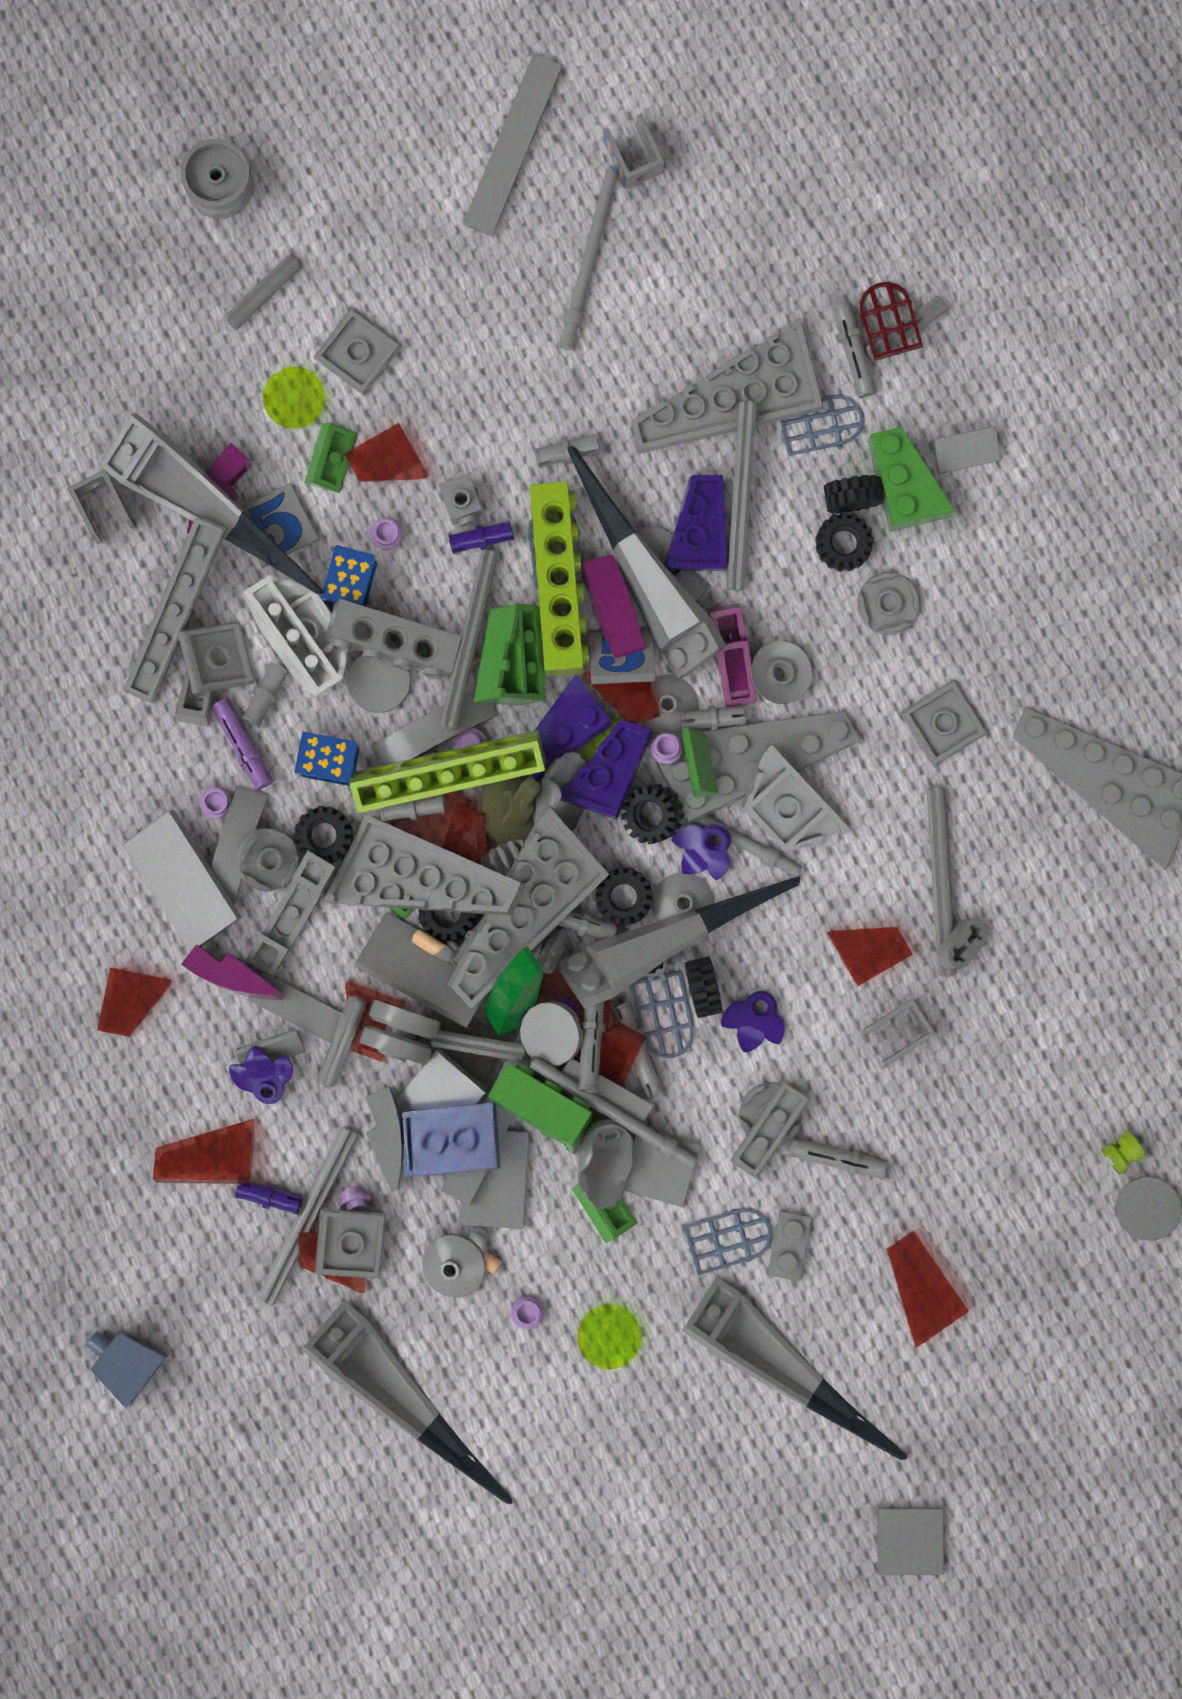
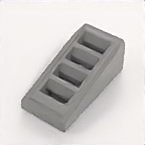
(193, 716)

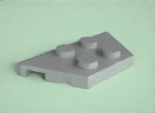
(788, 805)

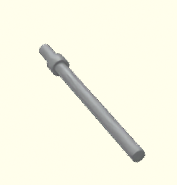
(574, 316)
(769, 856)
(665, 1145)

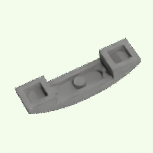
(427, 732)
(241, 819)
(291, 913)

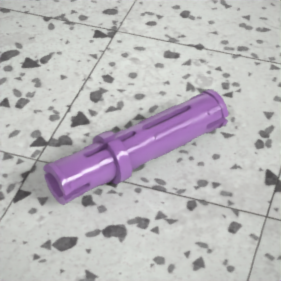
(248, 755)

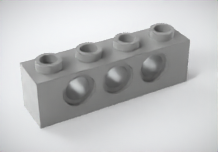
(441, 644)

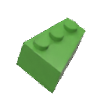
(906, 483)
(512, 657)
(541, 1106)

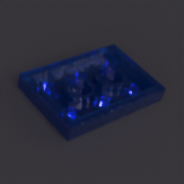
(450, 1140)

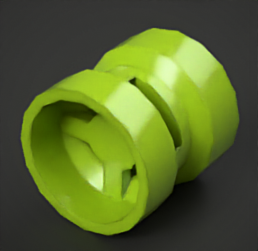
(1124, 1152)

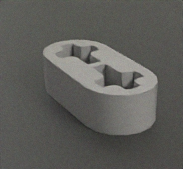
(959, 940)

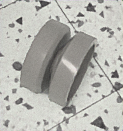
(199, 177)
(399, 1034)

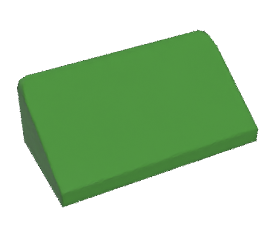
(329, 457)
(699, 763)
(608, 1221)

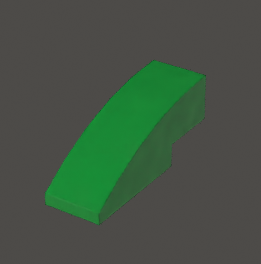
(514, 992)

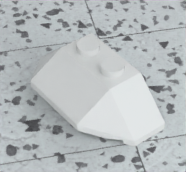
(296, 628)

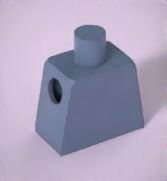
(124, 1364)

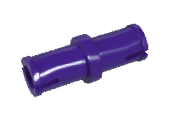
(481, 537)
(269, 1196)

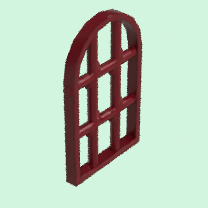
(883, 330)

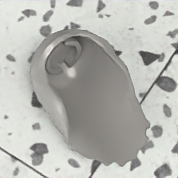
(556, 778)
(605, 1162)

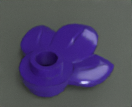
(701, 852)
(754, 1026)
(262, 1072)

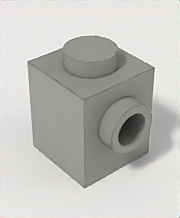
(461, 500)

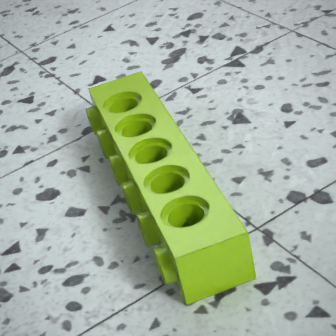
(547, 499)
(448, 771)

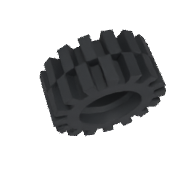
(853, 493)
(844, 523)
(321, 815)
(636, 820)
(638, 883)
(446, 932)
(703, 987)

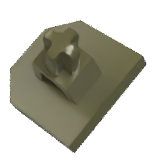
(509, 808)

